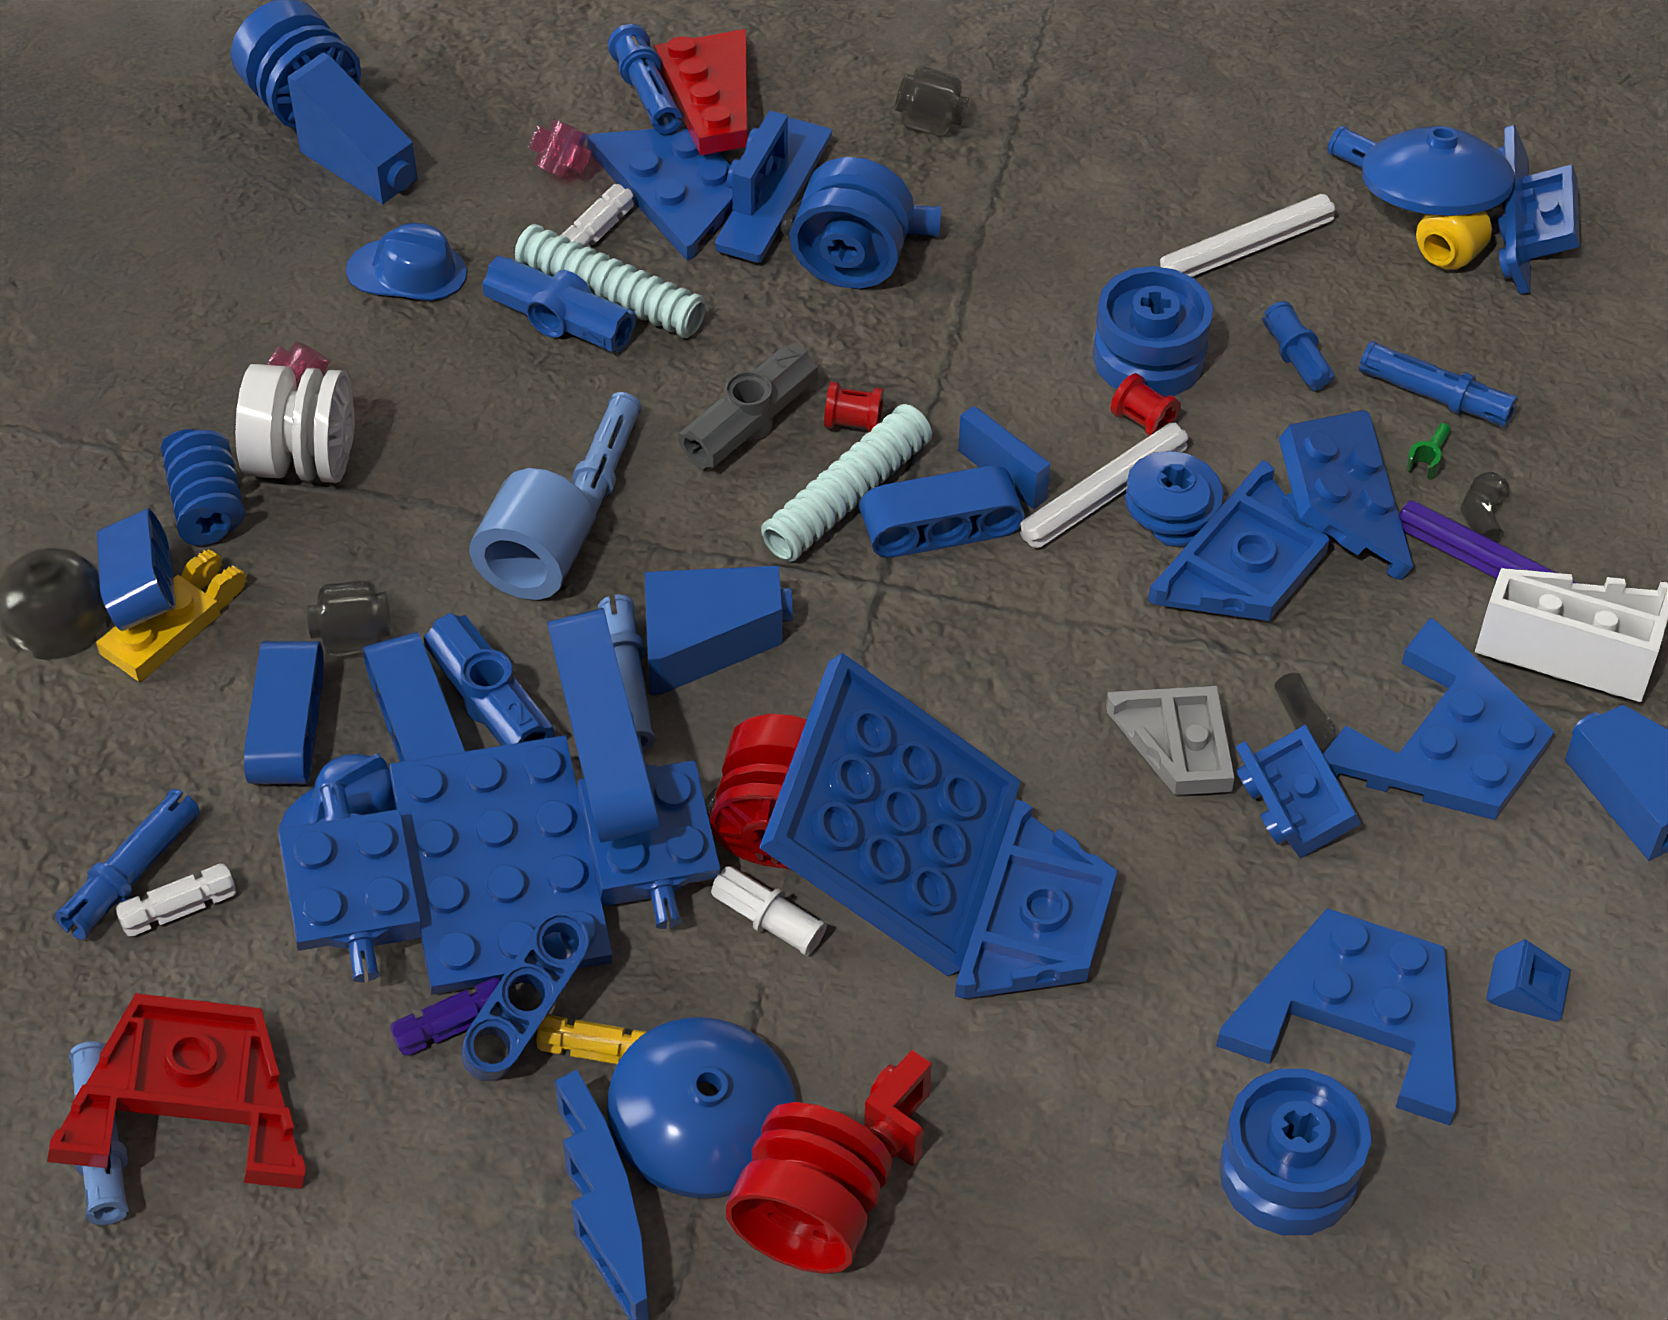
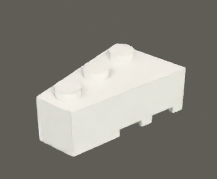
(1576, 630)

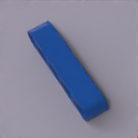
(411, 698)
(603, 726)

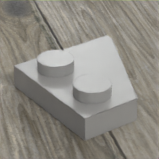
(1177, 735)

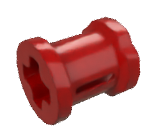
(1144, 404)
(853, 407)

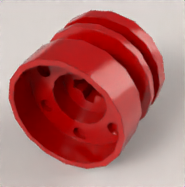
(751, 783)
(809, 1188)

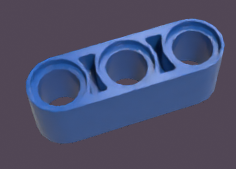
(941, 511)
(135, 570)
(284, 712)
(533, 967)

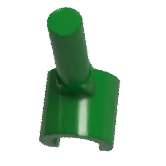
(1429, 451)

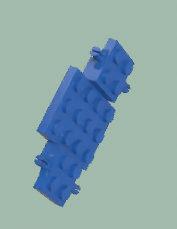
(482, 857)

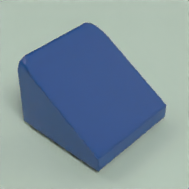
(1529, 981)

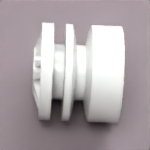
(291, 423)

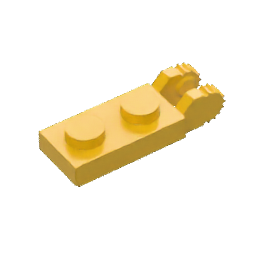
(152, 643)

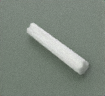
(1251, 236)
(1096, 488)

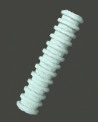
(613, 280)
(846, 482)

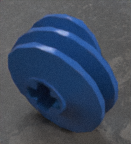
(1173, 495)

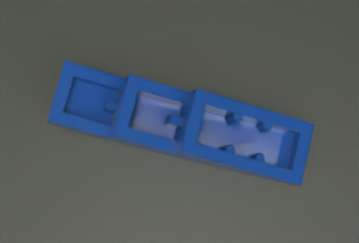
(605, 1211)

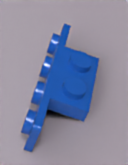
(769, 182)
(1538, 213)

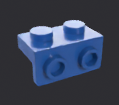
(1299, 790)

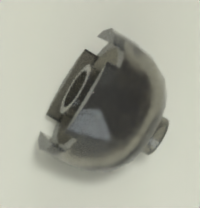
(51, 603)

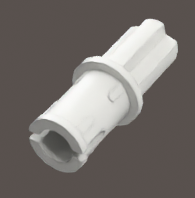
(768, 910)

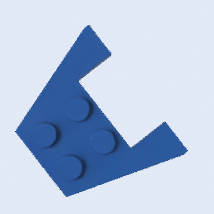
(1468, 748)
(1367, 986)

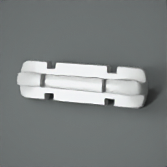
(601, 216)
(175, 900)

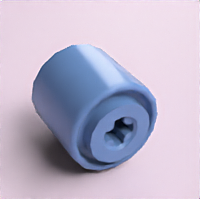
(531, 534)

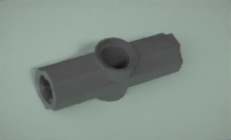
(748, 406)

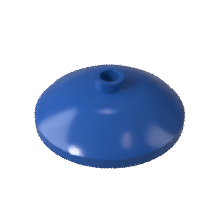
(1438, 171)
(675, 1132)

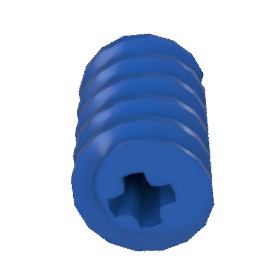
(202, 485)

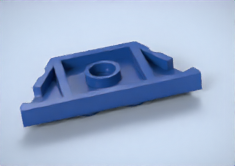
(669, 181)
(1345, 486)
(1245, 555)
(1037, 912)

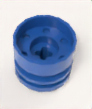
(280, 41)

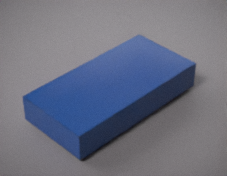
(991, 444)

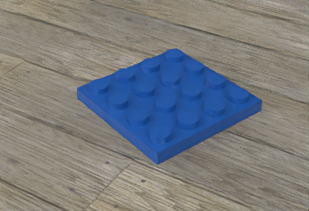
(892, 814)

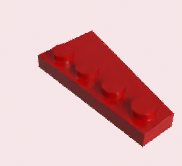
(709, 87)

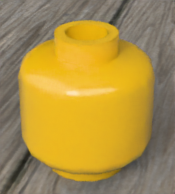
(1453, 239)

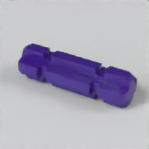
(441, 1019)

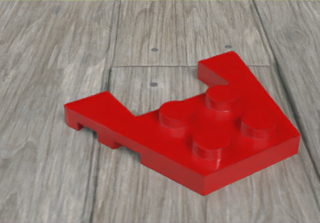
(186, 1064)

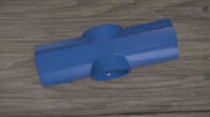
(559, 304)
(485, 682)

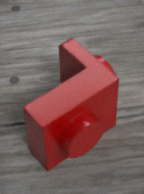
(893, 1100)

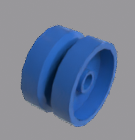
(852, 222)
(1153, 326)
(1294, 1151)

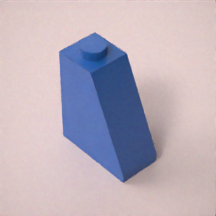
(349, 131)
(710, 620)
(1626, 769)

